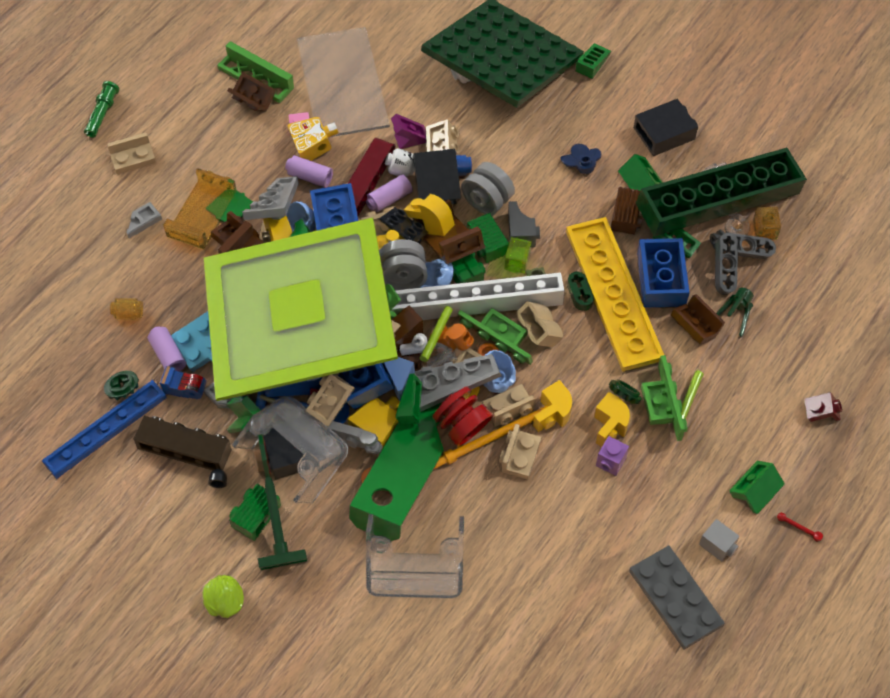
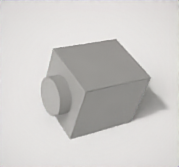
(719, 540)

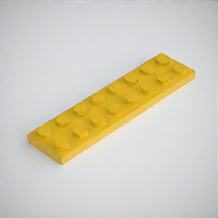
(614, 294)

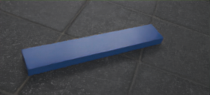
(104, 429)

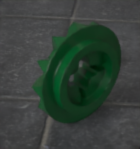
(113, 385)
(625, 391)

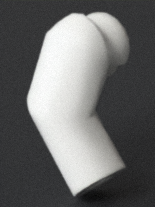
(416, 346)

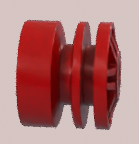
(460, 414)

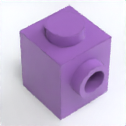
(612, 455)

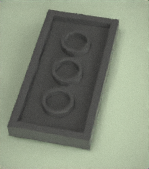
(676, 597)

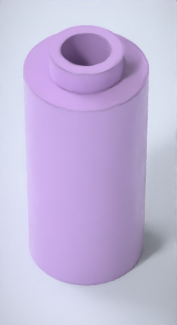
(309, 171)
(389, 193)
(166, 348)

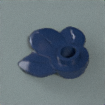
(582, 158)

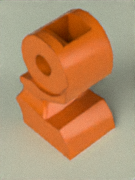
(456, 337)

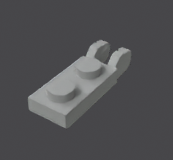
(357, 437)

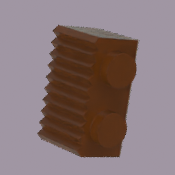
(626, 212)

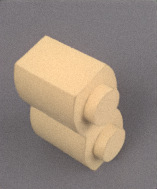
(540, 324)

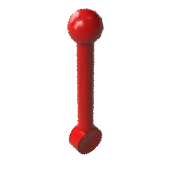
(817, 536)

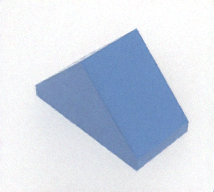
(399, 372)

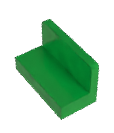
(639, 173)
(244, 409)
(758, 485)

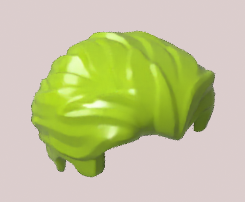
(223, 596)

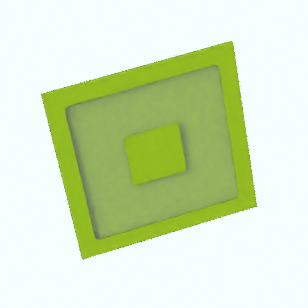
(297, 309)

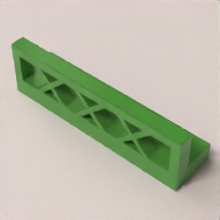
(263, 69)

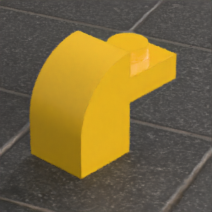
(434, 212)
(559, 407)
(615, 416)

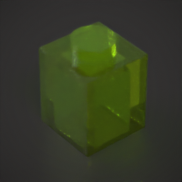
(517, 255)

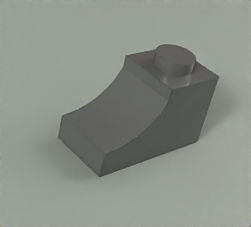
(522, 226)

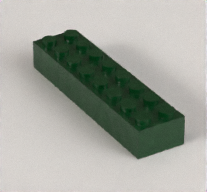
(720, 191)

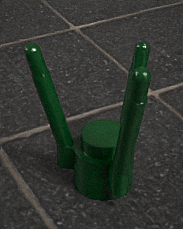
(740, 301)

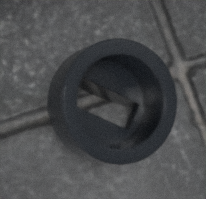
(217, 479)

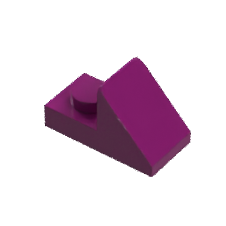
(408, 132)

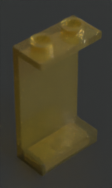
(202, 209)

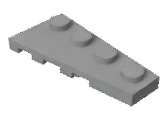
(275, 201)
(445, 380)

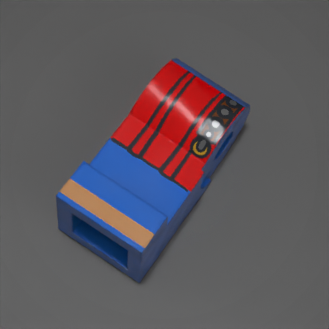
(182, 384)

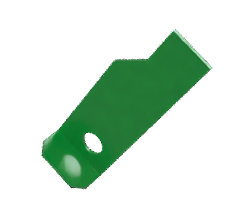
(402, 472)

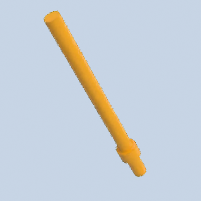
(450, 456)

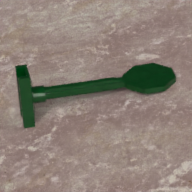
(281, 555)

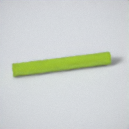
(436, 333)
(691, 392)

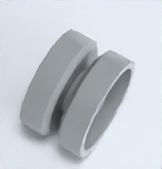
(487, 188)
(403, 264)

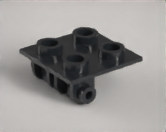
(407, 228)

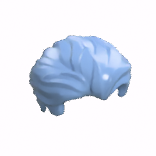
(299, 211)
(438, 273)
(507, 371)

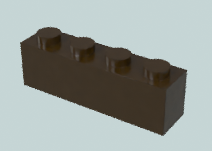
(182, 443)

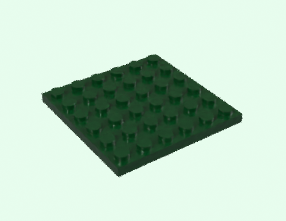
(502, 52)

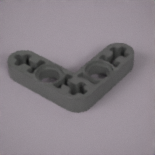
(732, 253)

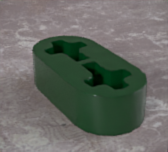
(576, 292)

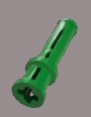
(103, 103)

